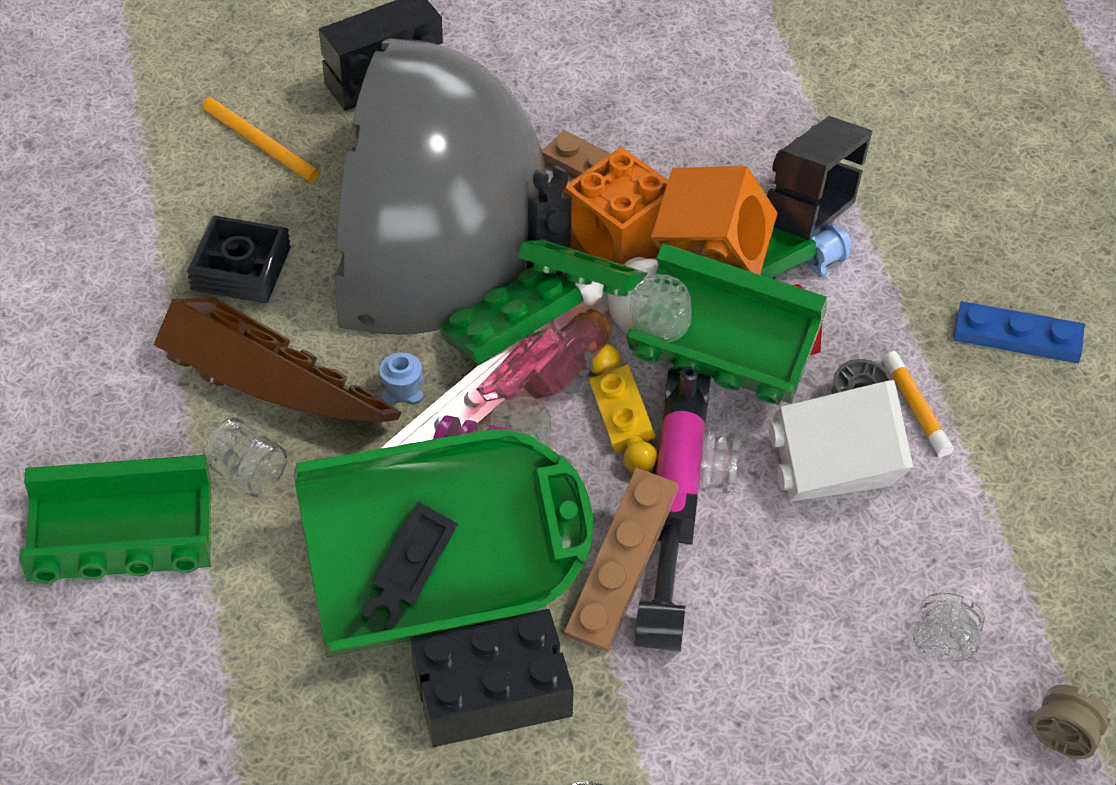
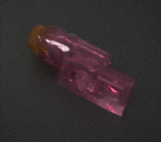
(550, 361)

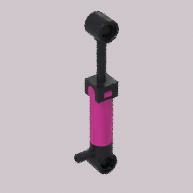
(679, 459)

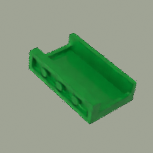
(742, 327)
(117, 518)

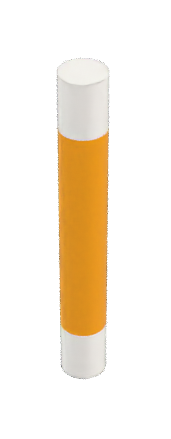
(918, 404)

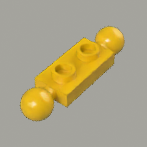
(623, 410)

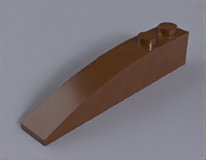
(257, 361)

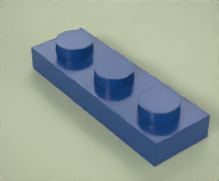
(1019, 332)

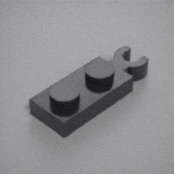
(551, 211)
(410, 561)

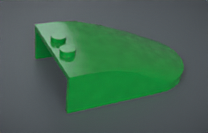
(515, 544)

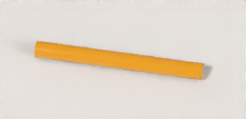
(261, 140)

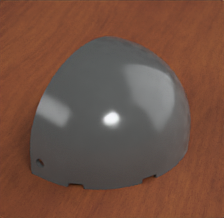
(431, 190)

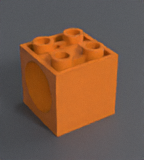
(616, 208)
(716, 215)

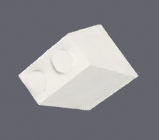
(841, 442)

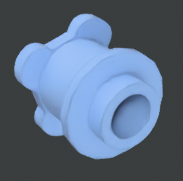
(831, 245)
(402, 379)

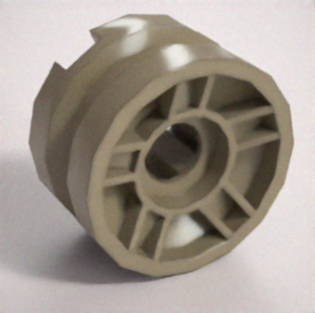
(1070, 722)

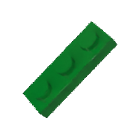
(581, 267)

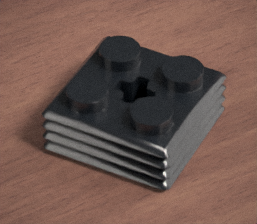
(239, 259)

